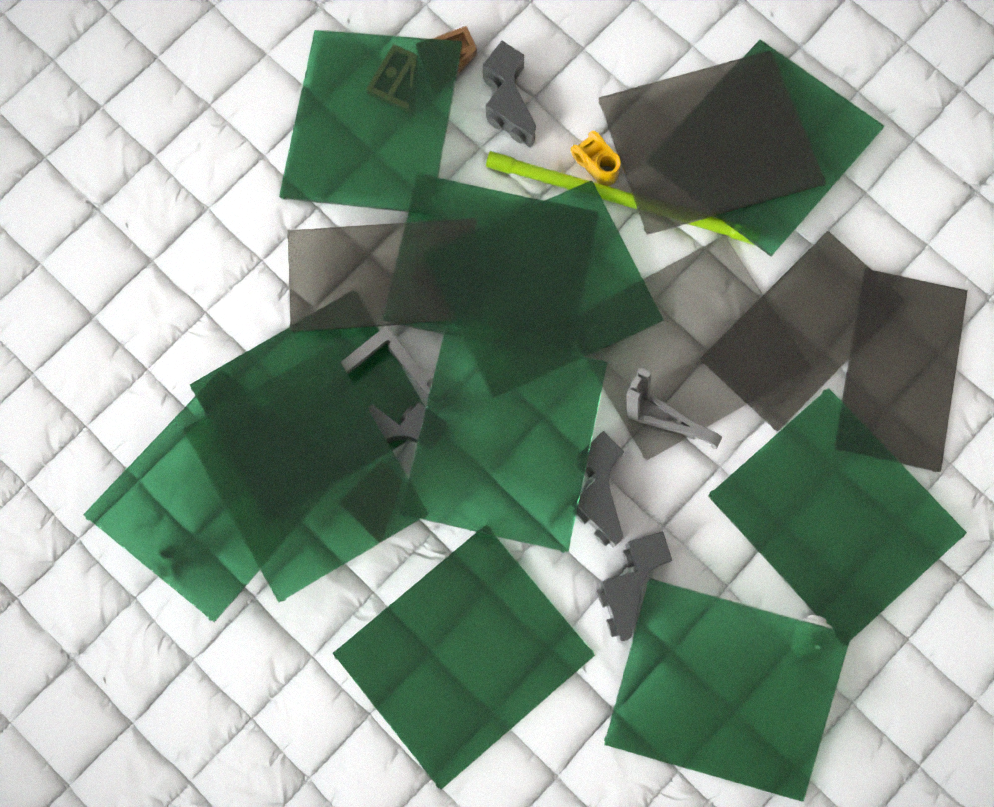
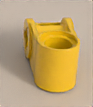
(593, 155)

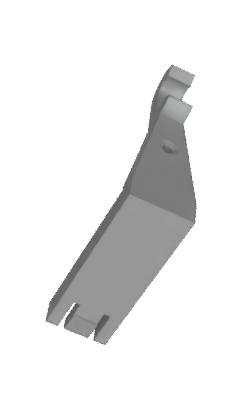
(376, 342)
(651, 411)

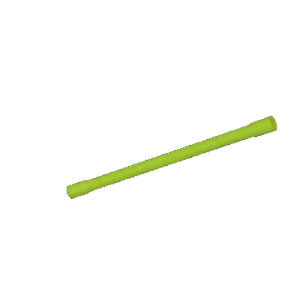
(510, 165)

